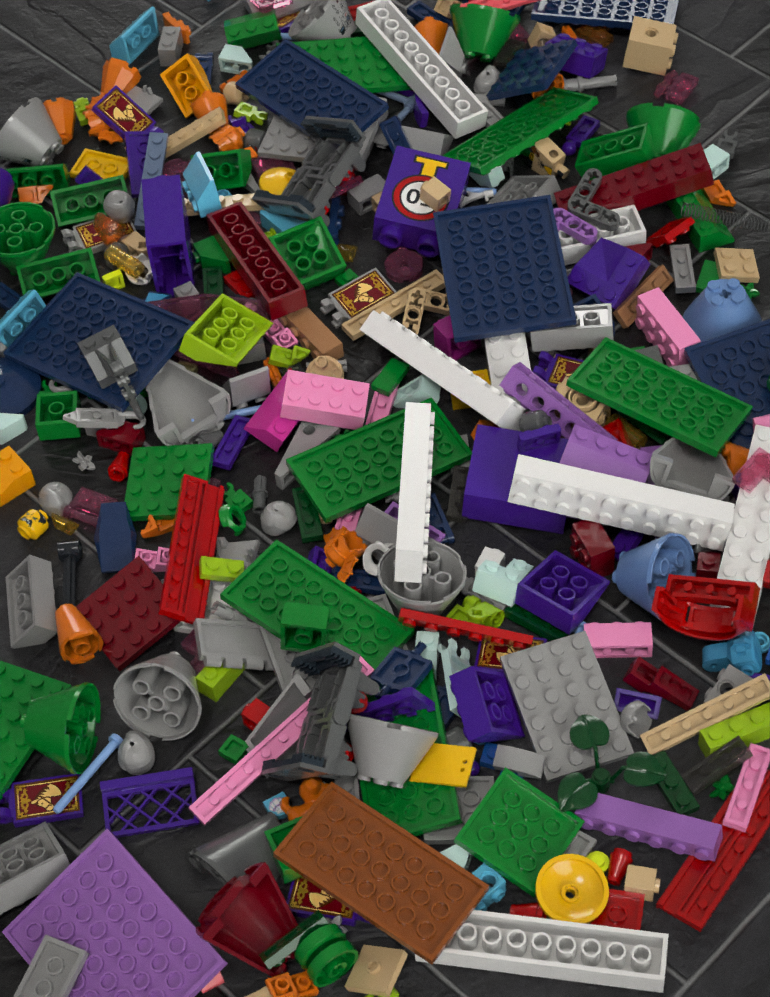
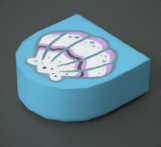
(273, 805)

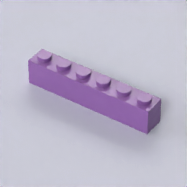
(653, 826)

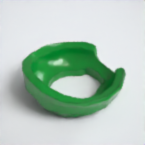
(226, 519)

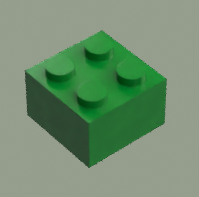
(50, 412)
(303, 626)

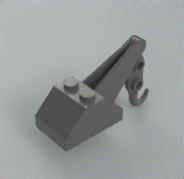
(111, 363)

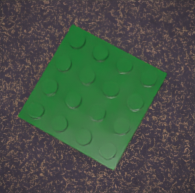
(157, 477)
(517, 830)

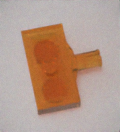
(595, 34)

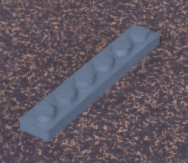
(152, 168)

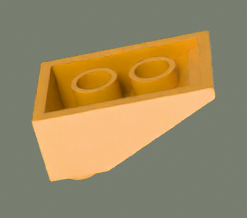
(186, 82)
(14, 476)

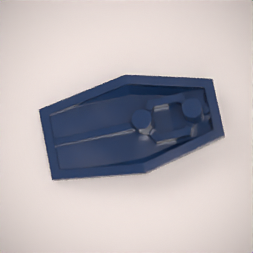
(114, 537)

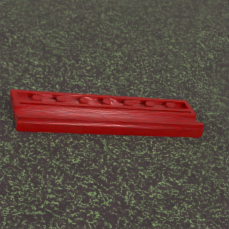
(193, 536)
(703, 884)

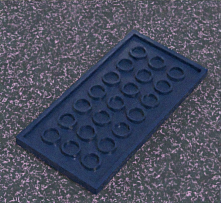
(604, 12)
(301, 85)

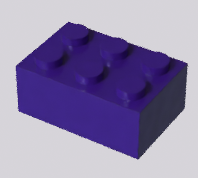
(586, 59)

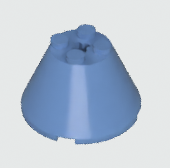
(721, 309)
(649, 567)

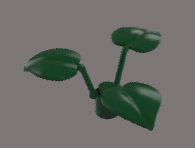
(579, 793)

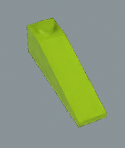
(216, 680)

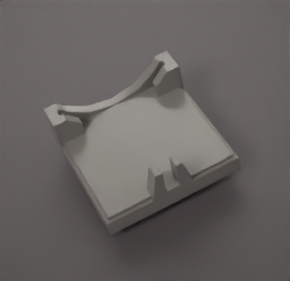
(145, 98)
(239, 550)

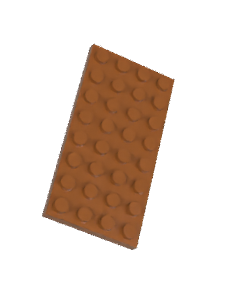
(381, 872)

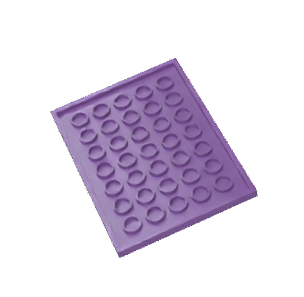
(126, 924)

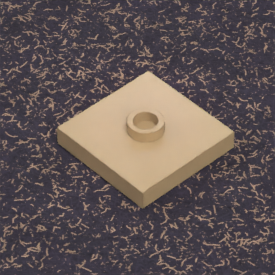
(376, 970)

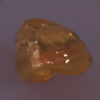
(107, 228)

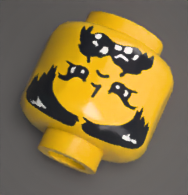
(33, 524)

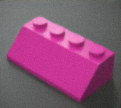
(267, 423)

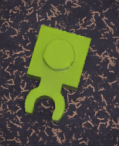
(250, 112)

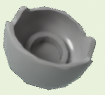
(635, 719)

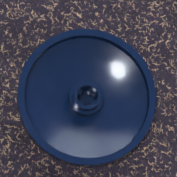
(18, 387)

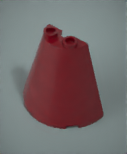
(248, 918)

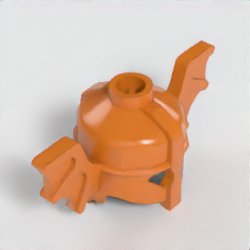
(98, 126)
(230, 139)
(343, 550)

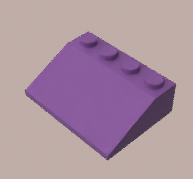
(605, 455)

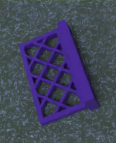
(142, 785)

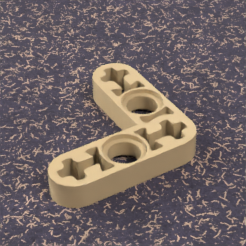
(424, 303)

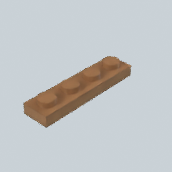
(627, 312)

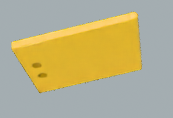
(445, 765)

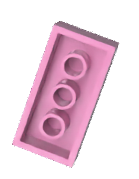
(664, 326)
(324, 400)

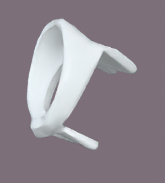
(142, 281)
(368, 564)

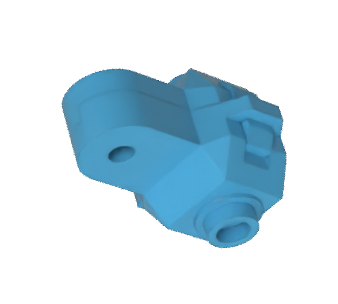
(741, 652)

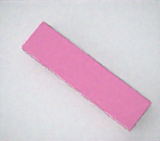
(747, 788)

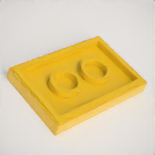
(102, 163)

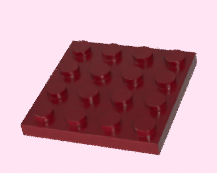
(127, 613)

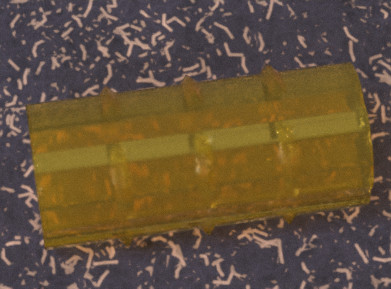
(124, 261)
(636, 437)

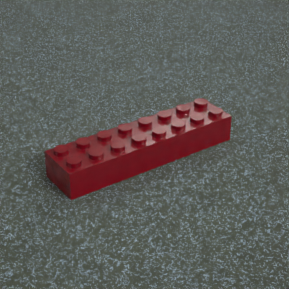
(650, 181)
(257, 260)

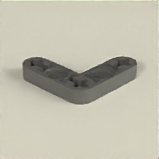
(584, 202)

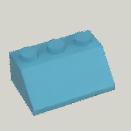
(136, 37)
(200, 186)
(20, 316)

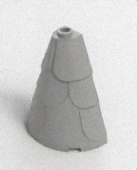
(183, 395)
(690, 470)

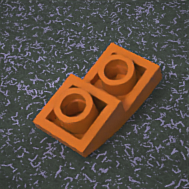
(169, 21)
(291, 986)

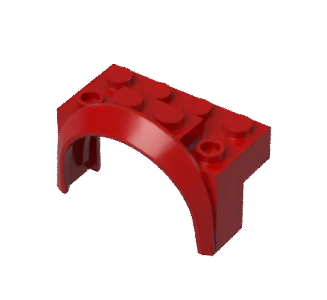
(707, 621)

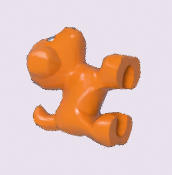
(309, 791)

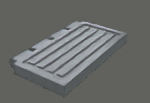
(231, 644)

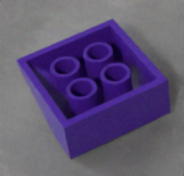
(608, 272)
(560, 591)
(485, 705)

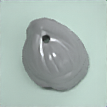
(486, 79)
(119, 206)
(55, 498)
(278, 518)
(136, 758)

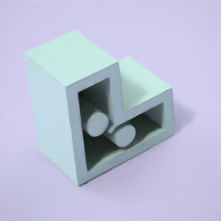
(499, 581)

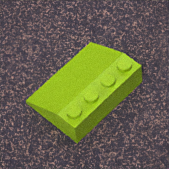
(224, 333)

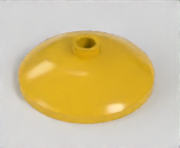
(276, 179)
(573, 875)

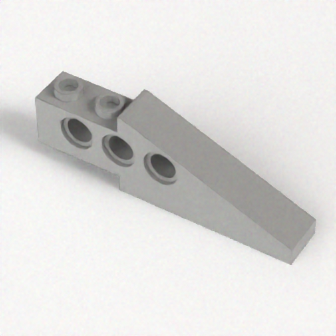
(306, 437)

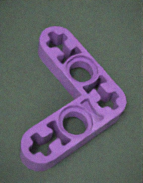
(584, 233)

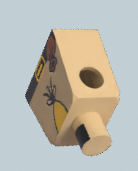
(547, 159)

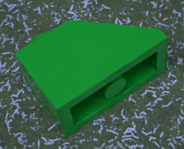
(210, 254)

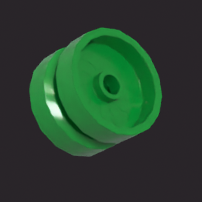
(326, 955)

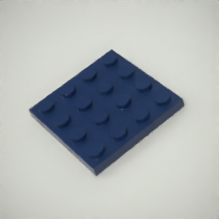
(532, 70)

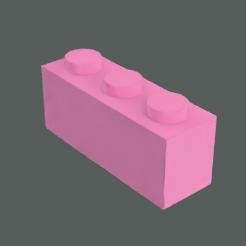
(620, 639)

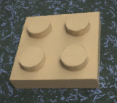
(736, 264)

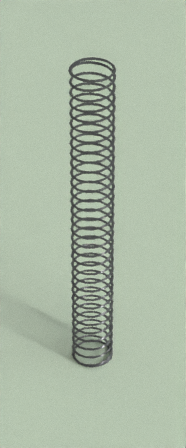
(726, 217)

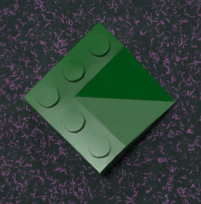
(310, 252)

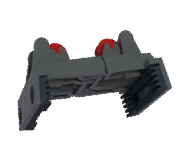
(320, 170)
(336, 694)

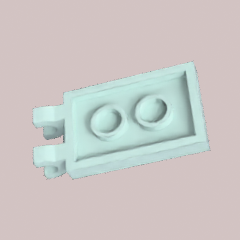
(452, 665)

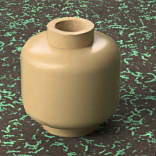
(234, 95)

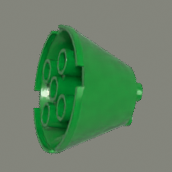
(482, 30)
(670, 125)
(24, 234)
(64, 726)

